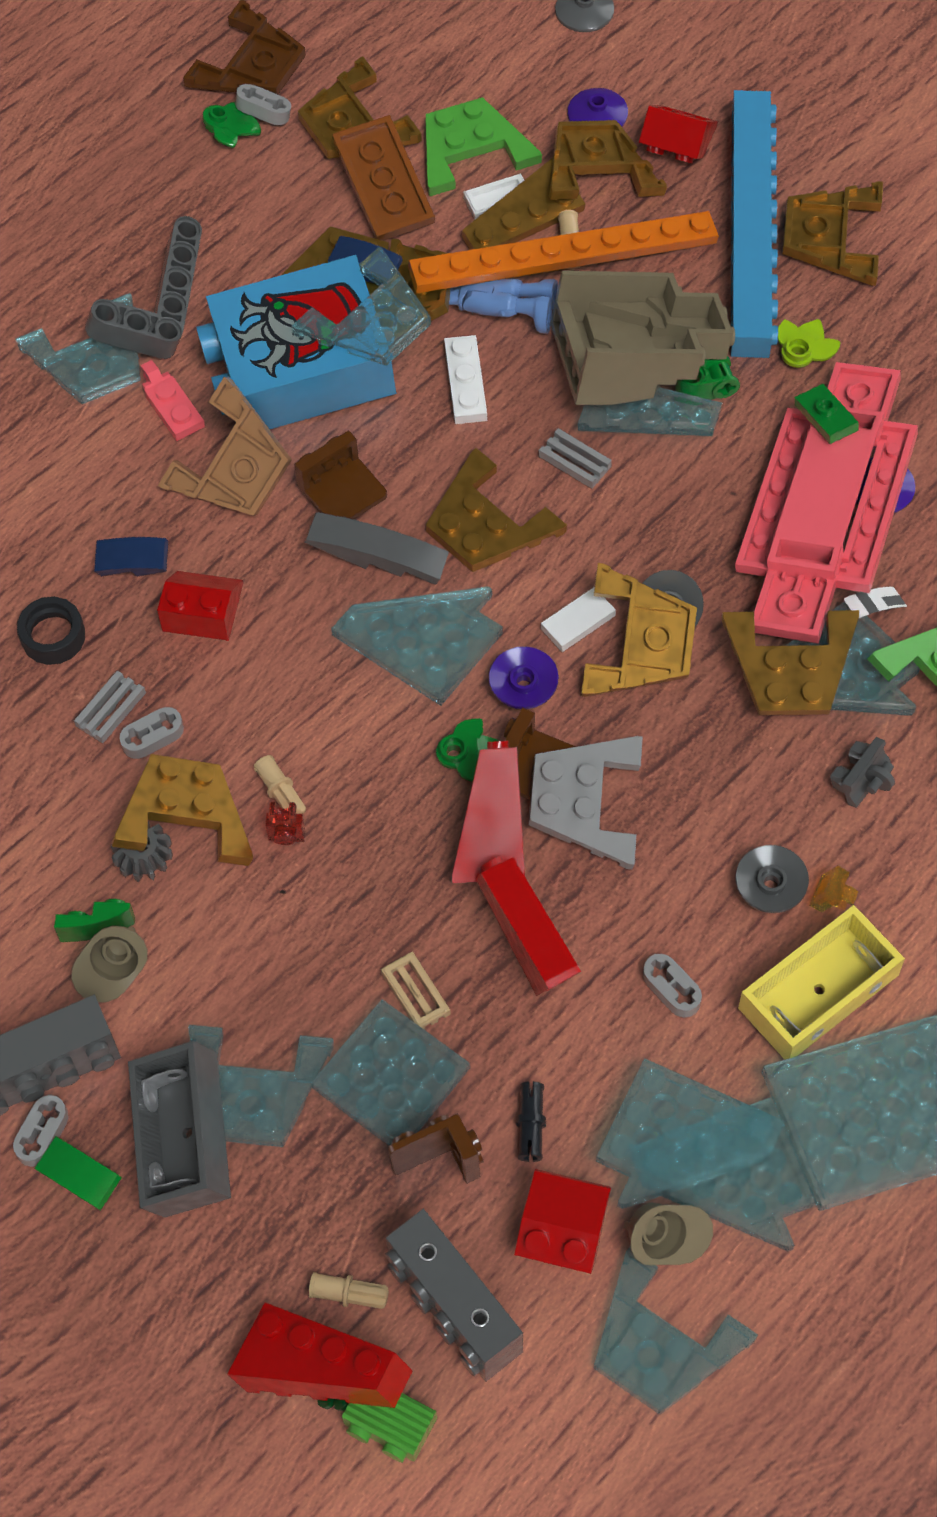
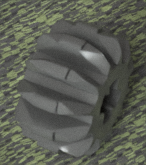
(146, 862)

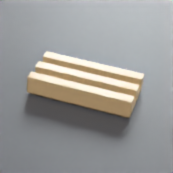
(431, 1017)

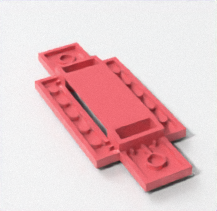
(810, 499)

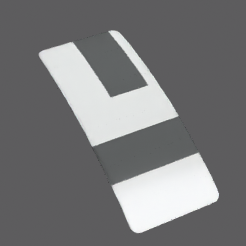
(875, 601)

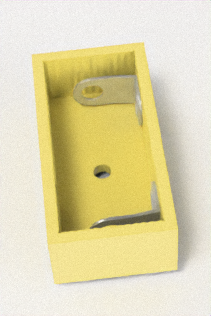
(843, 959)

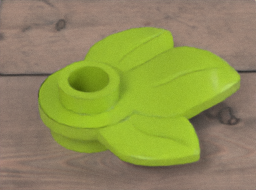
(807, 341)

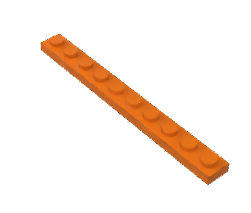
(562, 252)

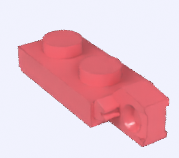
(170, 402)

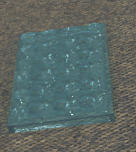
(861, 1111)

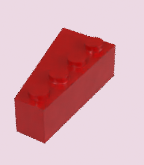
(313, 1360)

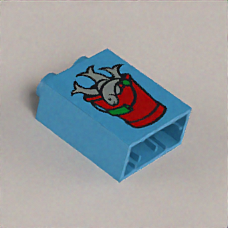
(283, 373)

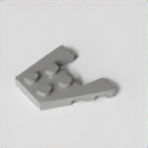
(569, 795)

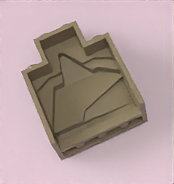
(634, 333)

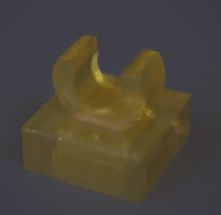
(833, 891)

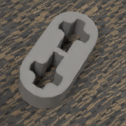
(263, 104)
(151, 732)
(666, 991)
(34, 1125)

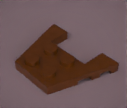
(263, 59)

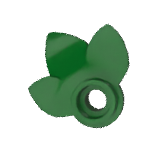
(229, 123)
(466, 740)

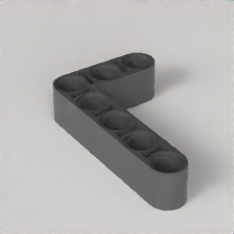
(161, 330)

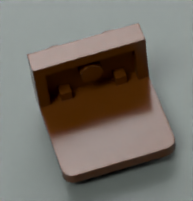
(338, 479)
(522, 734)
(439, 1137)

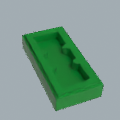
(826, 413)

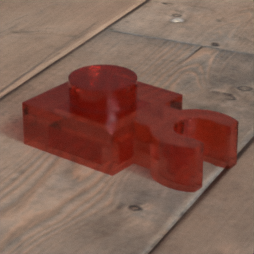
(285, 825)

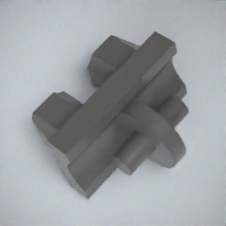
(869, 774)

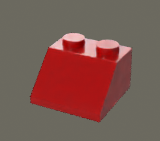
(677, 132)
(199, 605)
(562, 1221)

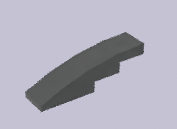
(376, 545)

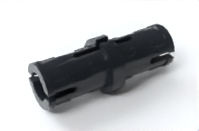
(531, 1122)

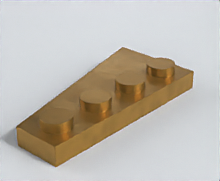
(520, 213)

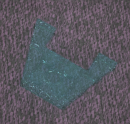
(380, 324)
(85, 368)
(264, 1103)
(653, 1356)

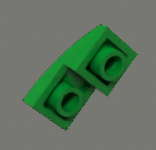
(82, 927)
(78, 1173)

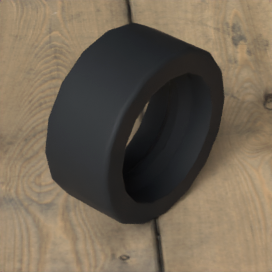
(48, 608)

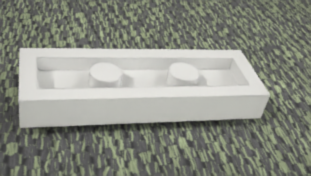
(465, 379)

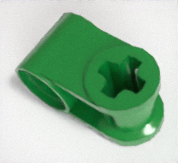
(711, 380)

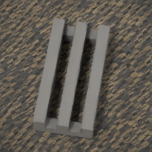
(579, 454)
(101, 698)

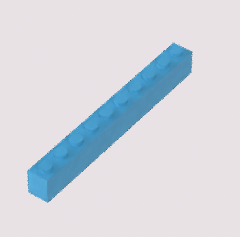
(752, 224)

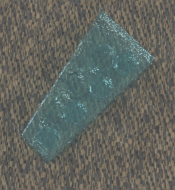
(664, 414)

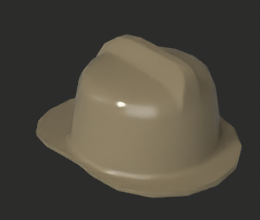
(109, 963)
(669, 1233)

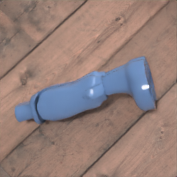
(504, 299)

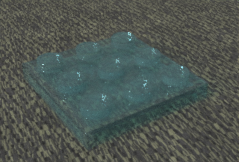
(390, 1074)

